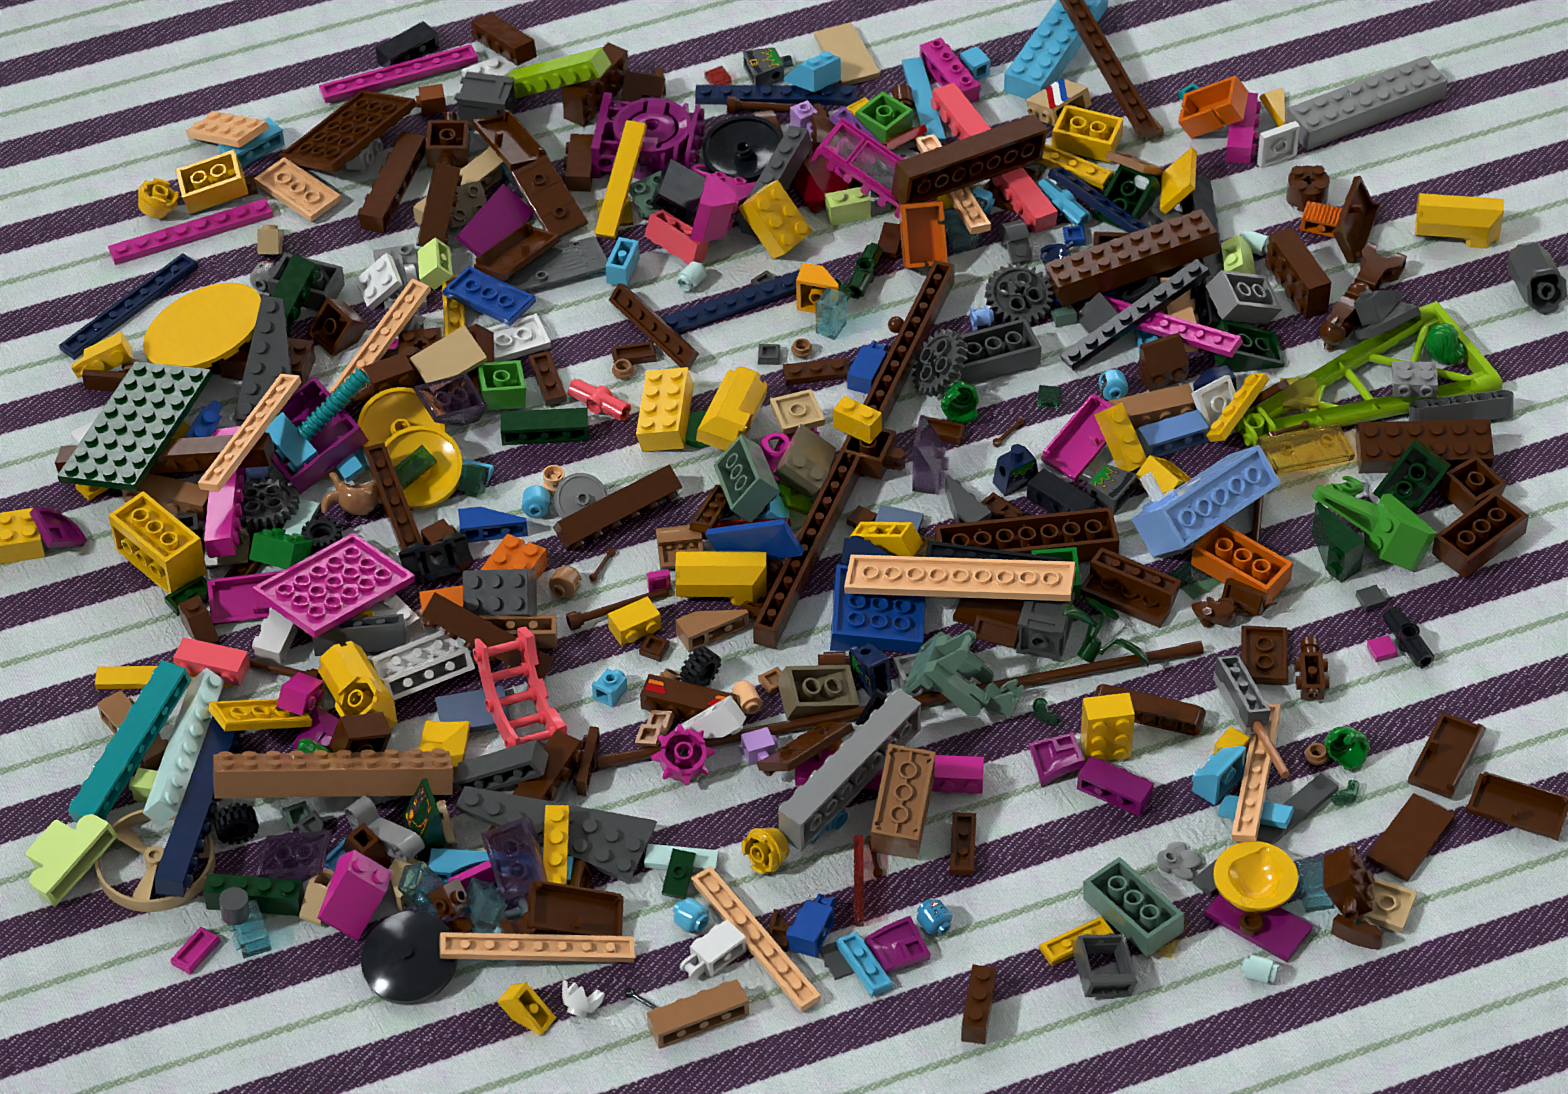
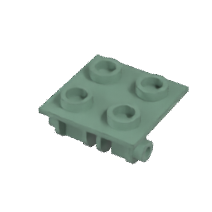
(642, 193)

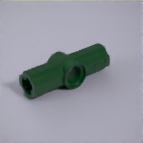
(865, 270)

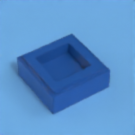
(1075, 234)

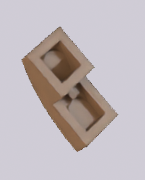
(657, 724)

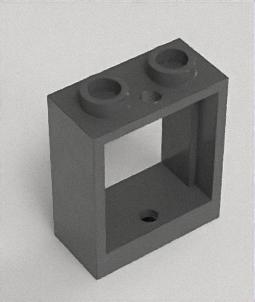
(1110, 984)

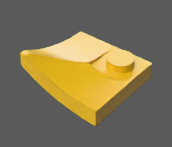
(446, 736)

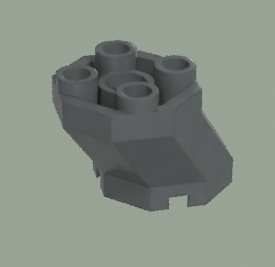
(1536, 277)

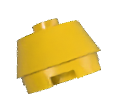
(156, 198)
(765, 849)

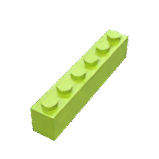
(559, 72)

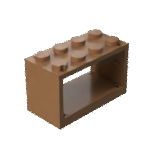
(903, 801)

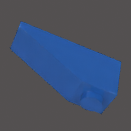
(489, 524)

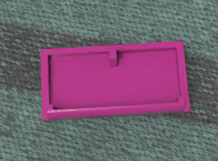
(1077, 441)
(233, 599)

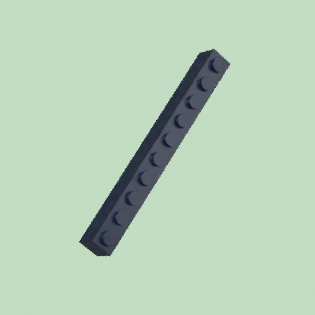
(194, 815)

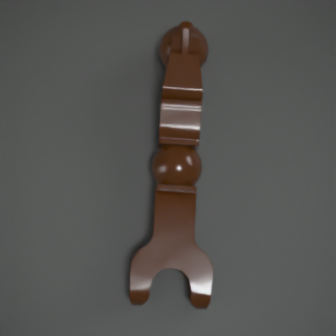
(1372, 275)

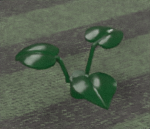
(1091, 645)

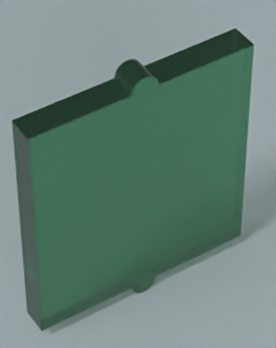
(1194, 580)

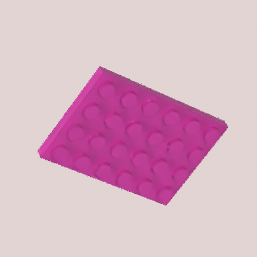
(333, 585)

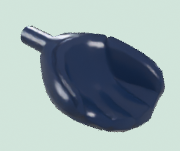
(1055, 251)

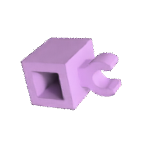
(801, 114)
(758, 745)

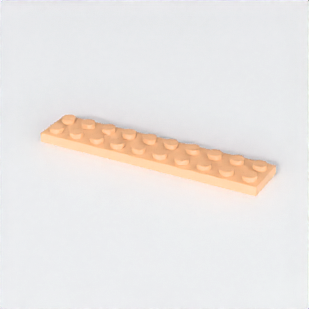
(960, 577)

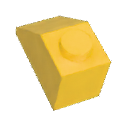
(526, 1008)

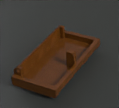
(509, 139)
(549, 197)
(1355, 220)
(515, 251)
(805, 747)
(1446, 755)
(1518, 805)
(574, 909)

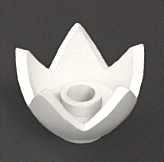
(578, 1002)

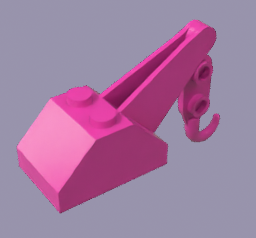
(718, 204)

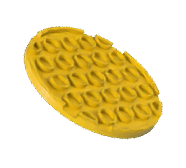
(203, 326)

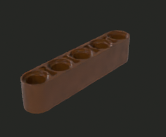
(1160, 711)

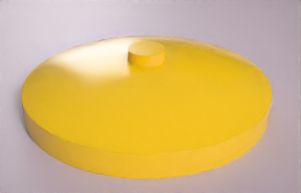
(392, 412)
(442, 478)

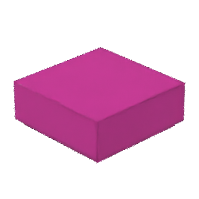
(658, 580)
(1382, 648)

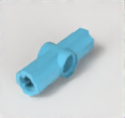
(1064, 203)

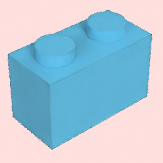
(622, 261)

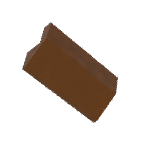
(1130, 587)

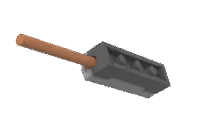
(1246, 704)

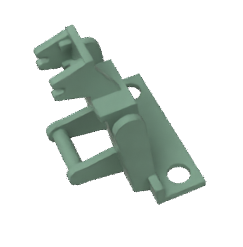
(937, 666)

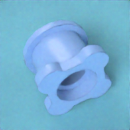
(981, 317)
(256, 473)

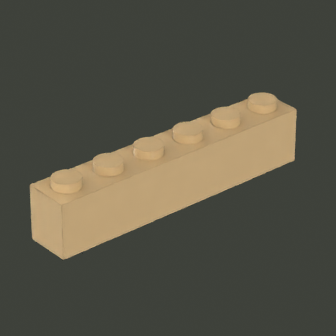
(483, 168)

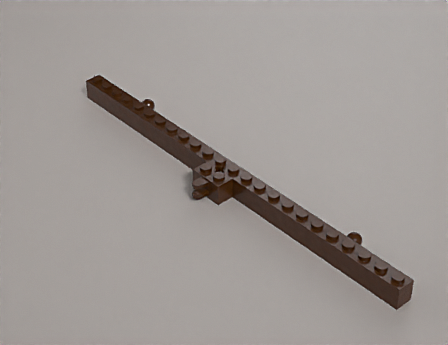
(855, 457)

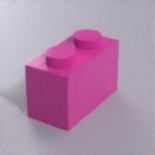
(300, 693)

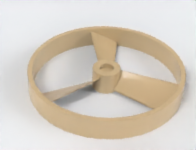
(140, 899)

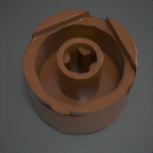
(1306, 185)

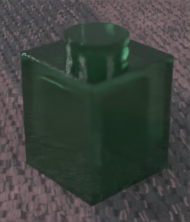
(473, 479)

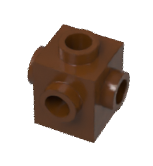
(449, 899)

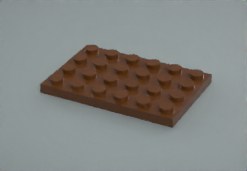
(348, 130)

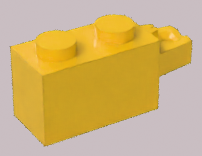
(104, 355)

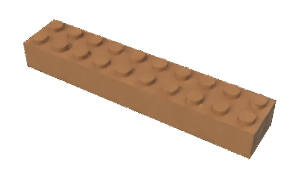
(330, 773)

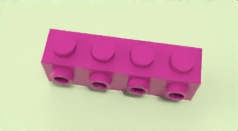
(948, 69)

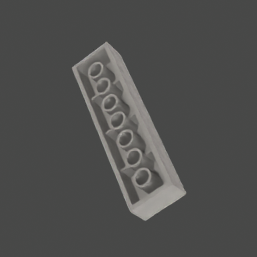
(1367, 102)
(848, 769)

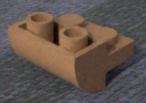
(673, 540)

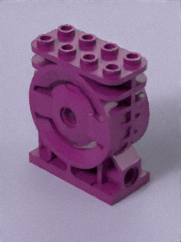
(669, 134)

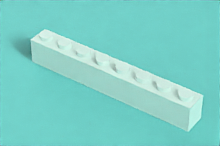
(183, 747)

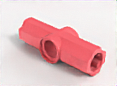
(599, 399)

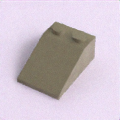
(806, 461)
(816, 690)

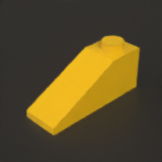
(891, 537)

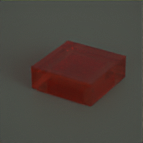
(718, 76)

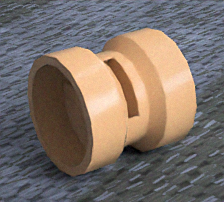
(552, 477)

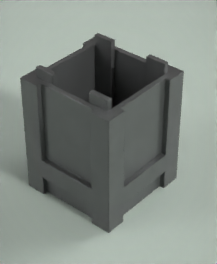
(485, 96)
(1043, 628)

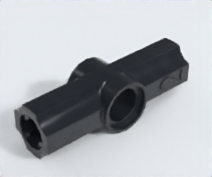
(1408, 637)

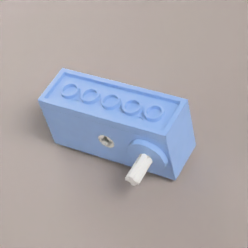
(1203, 502)

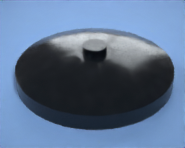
(741, 146)
(404, 958)

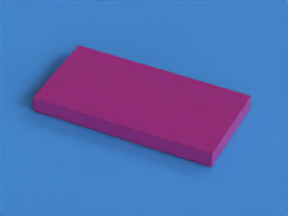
(494, 221)
(1280, 933)

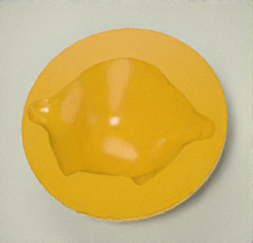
(1255, 876)

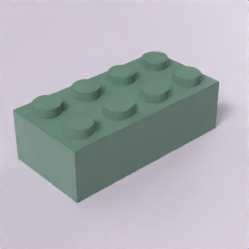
(746, 478)
(1133, 906)

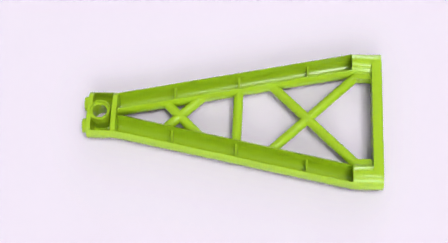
(1265, 417)

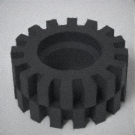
(322, 527)
(700, 667)
(236, 823)

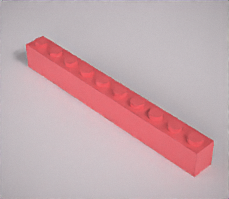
(1015, 185)

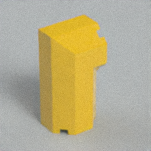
(1461, 217)
(732, 408)
(722, 574)
(355, 683)

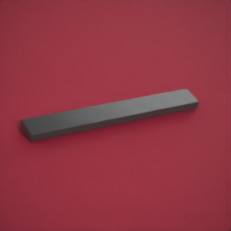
(1303, 804)

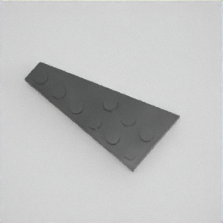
(266, 357)

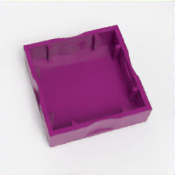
(333, 442)

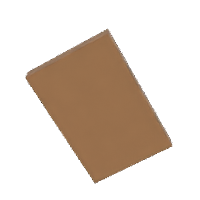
(1135, 163)

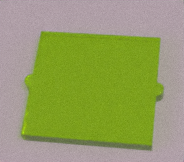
(794, 499)

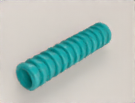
(333, 404)

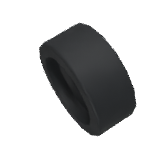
(1140, 289)

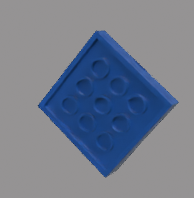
(878, 620)

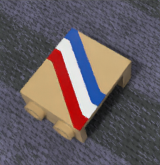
(1054, 97)

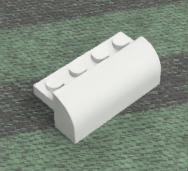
(422, 663)

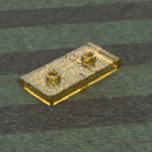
(1306, 449)

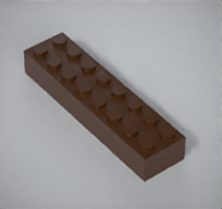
(969, 161)
(1132, 257)
(1079, 529)

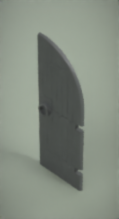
(561, 265)

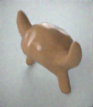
(351, 498)

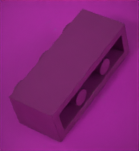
(1115, 786)

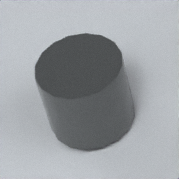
(234, 906)

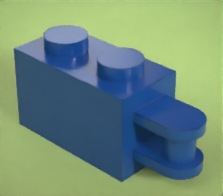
(866, 367)
(206, 421)
(812, 926)

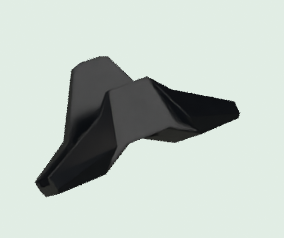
(455, 558)

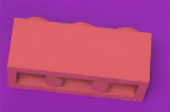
(675, 237)
(224, 661)

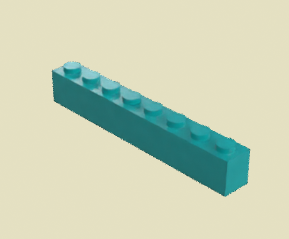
(131, 742)

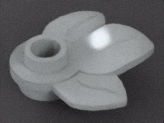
(1178, 860)

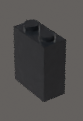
(678, 191)

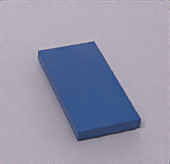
(489, 295)
(769, 536)

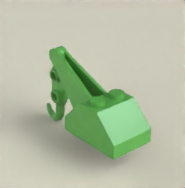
(1387, 527)

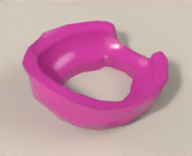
(769, 454)

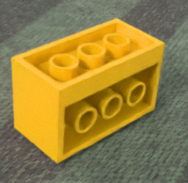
(157, 543)

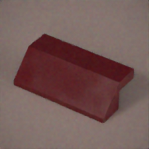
(816, 180)

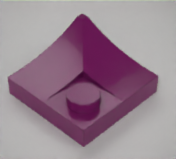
(57, 528)
(321, 729)
(1056, 757)
(898, 945)

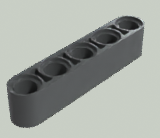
(1469, 406)

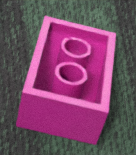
(354, 893)

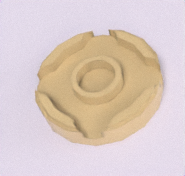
(446, 824)

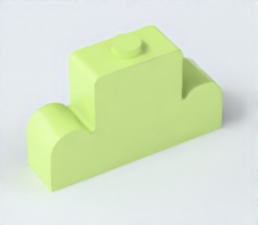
(66, 855)

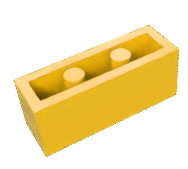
(1121, 437)

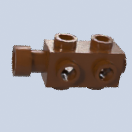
(1311, 670)

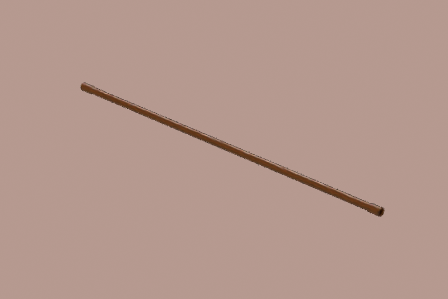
(1183, 650)

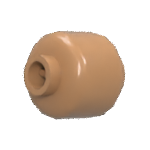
(565, 582)

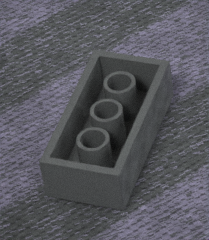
(999, 351)

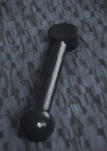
(629, 993)

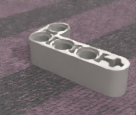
(396, 840)

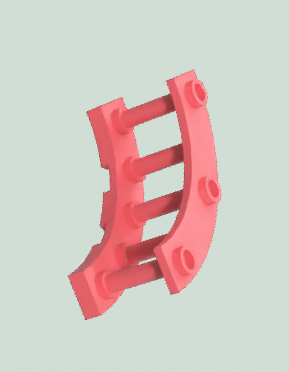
(536, 692)

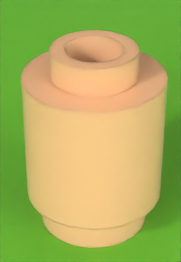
(747, 697)

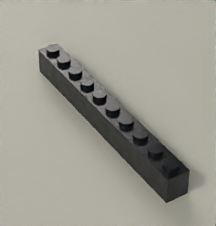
(1203, 199)

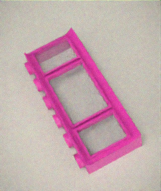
(861, 159)

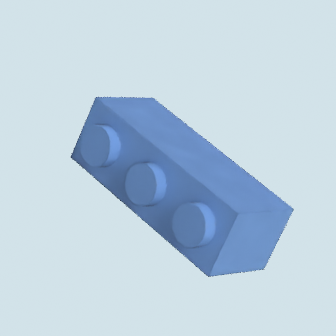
(1173, 434)

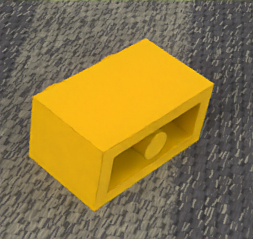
(857, 419)
(634, 621)

